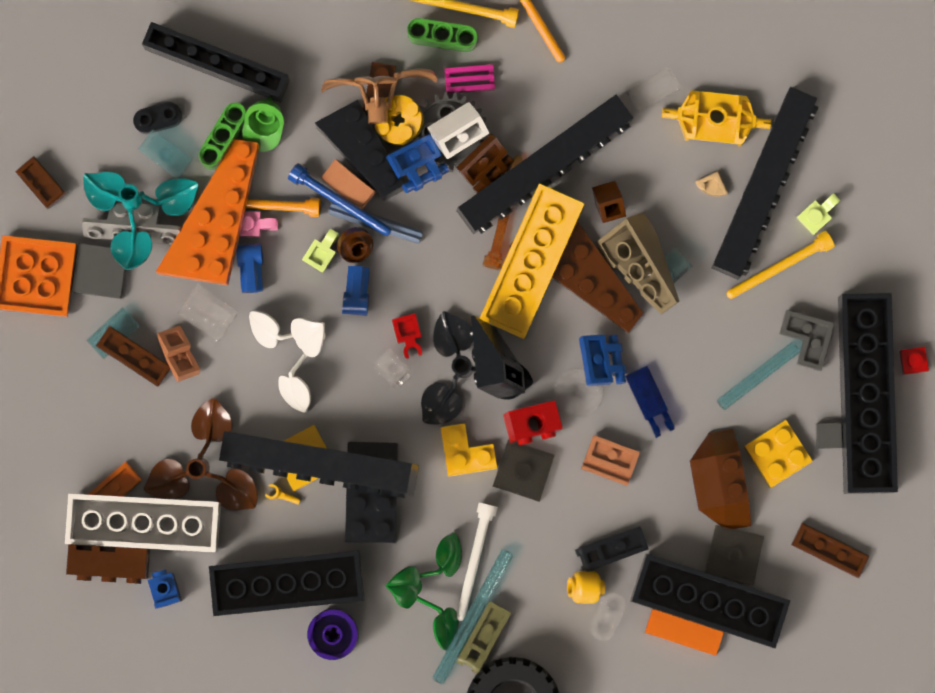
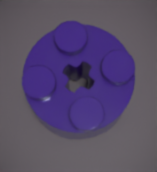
(320, 641)

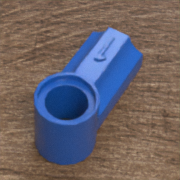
(250, 261)
(356, 297)

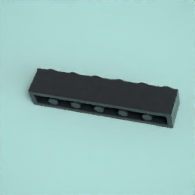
(215, 62)

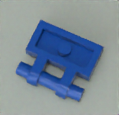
(414, 156)
(596, 360)

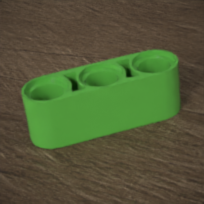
(432, 27)
(223, 124)

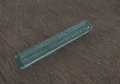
(758, 376)

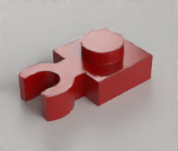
(407, 331)

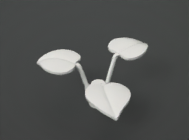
(309, 338)

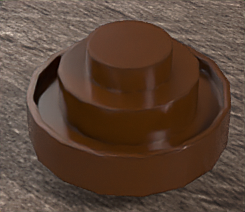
(355, 245)

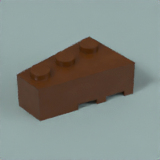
(108, 563)

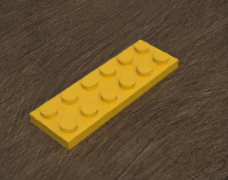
(532, 261)

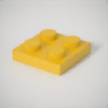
(778, 453)

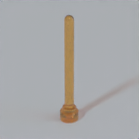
(493, 258)

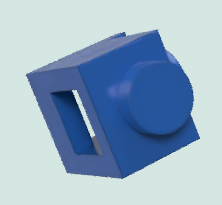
(172, 594)

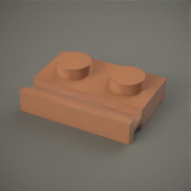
(610, 460)

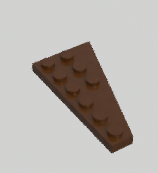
(593, 281)

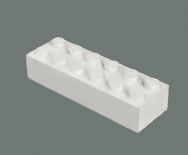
(143, 523)

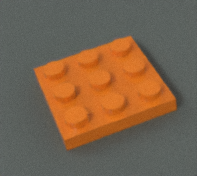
(36, 275)

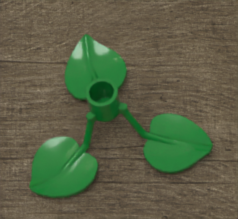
(407, 585)

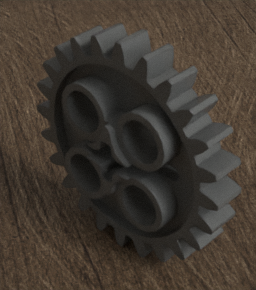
(432, 115)

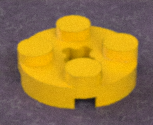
(405, 131)

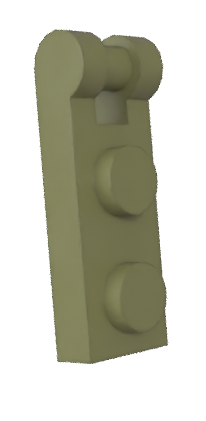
(484, 636)

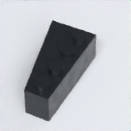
(361, 147)

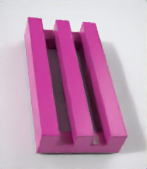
(469, 69)

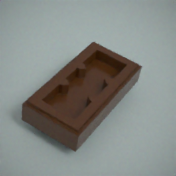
(40, 182)

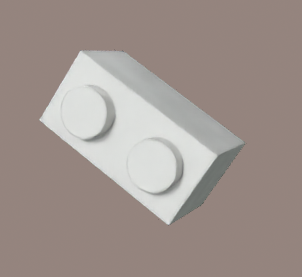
(458, 130)

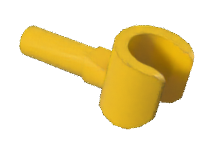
(282, 495)

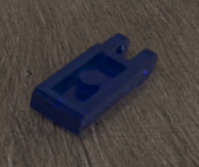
(649, 399)

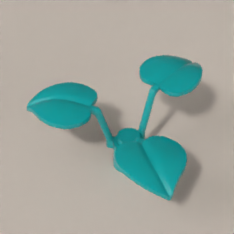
(107, 188)

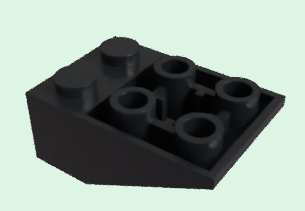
(495, 364)

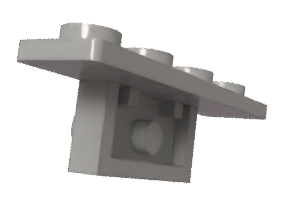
(118, 220)

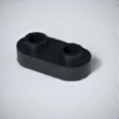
(157, 118)

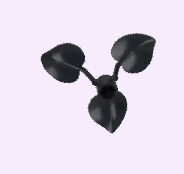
(450, 337)

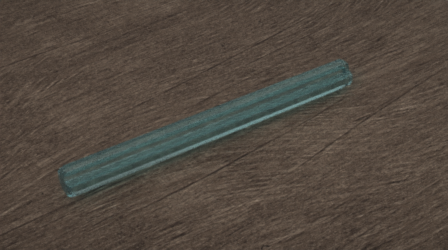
(472, 616)

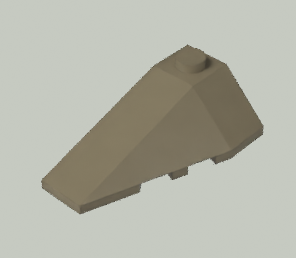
(639, 256)

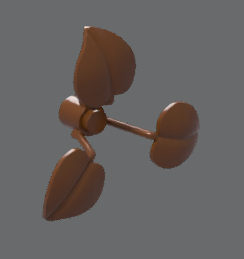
(170, 481)

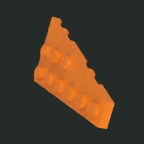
(211, 233)

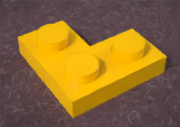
(461, 458)

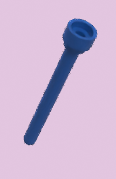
(300, 176)

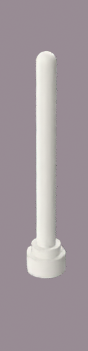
(486, 514)

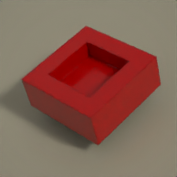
(914, 360)

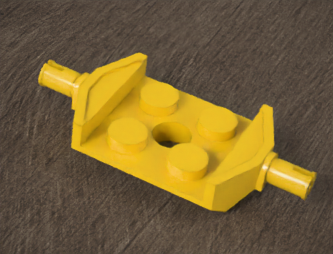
(697, 124)

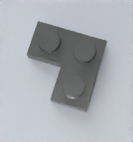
(814, 334)

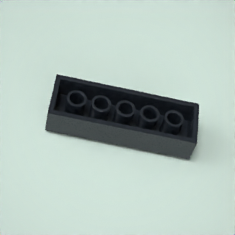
(286, 583)
(710, 601)

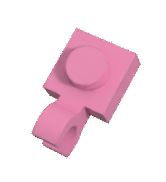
(253, 224)

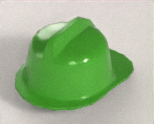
(263, 124)

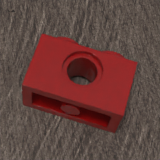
(518, 422)

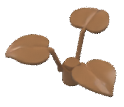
(378, 107)

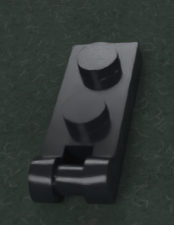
(613, 549)

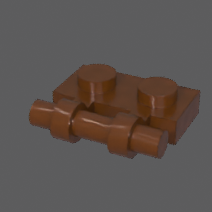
(485, 163)

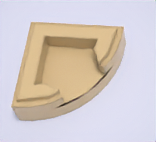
(712, 185)

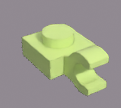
(817, 215)
(320, 253)

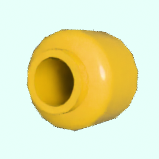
(585, 587)

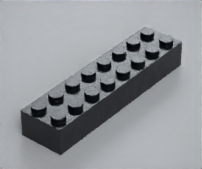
(867, 393)

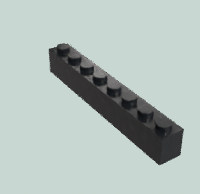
(545, 164)
(764, 183)
(319, 463)

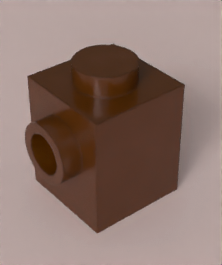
(609, 201)

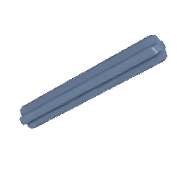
(397, 229)

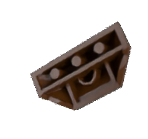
(721, 480)

